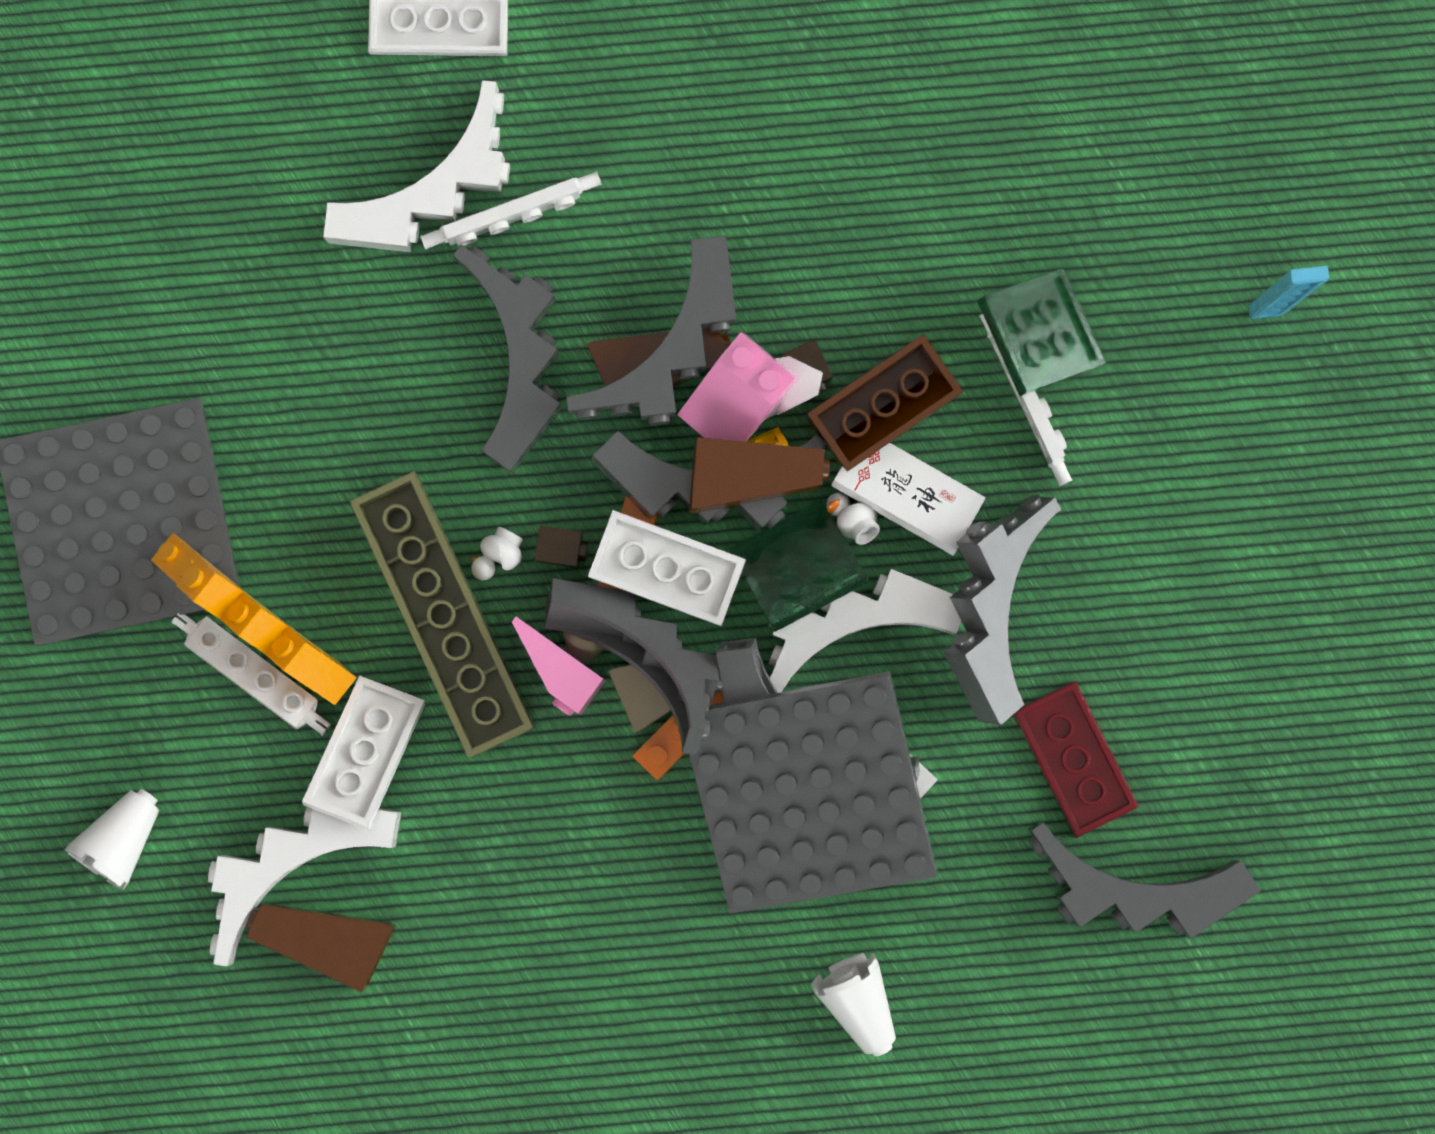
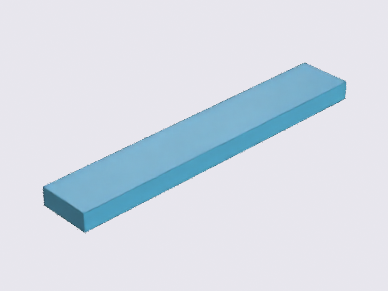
(1288, 292)

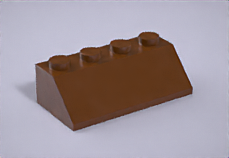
(884, 403)

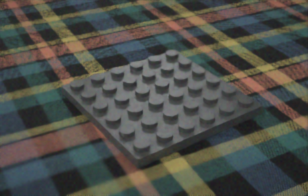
(96, 508)
(812, 794)

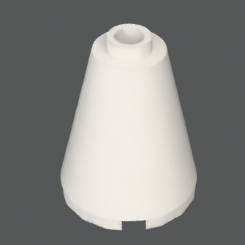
(117, 838)
(858, 1002)

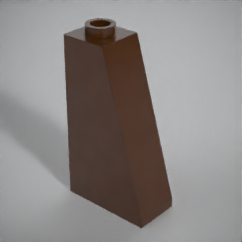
(623, 355)
(748, 472)
(324, 941)

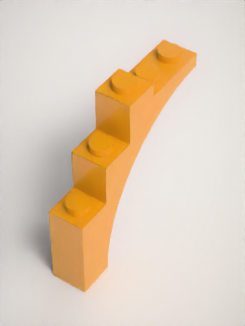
(252, 620)

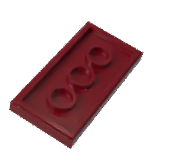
(1075, 759)

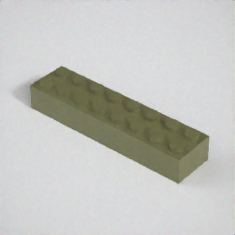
(442, 614)

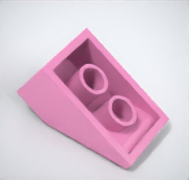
(737, 392)
(561, 673)

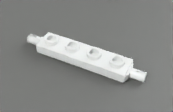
(498, 218)
(1037, 414)
(251, 673)

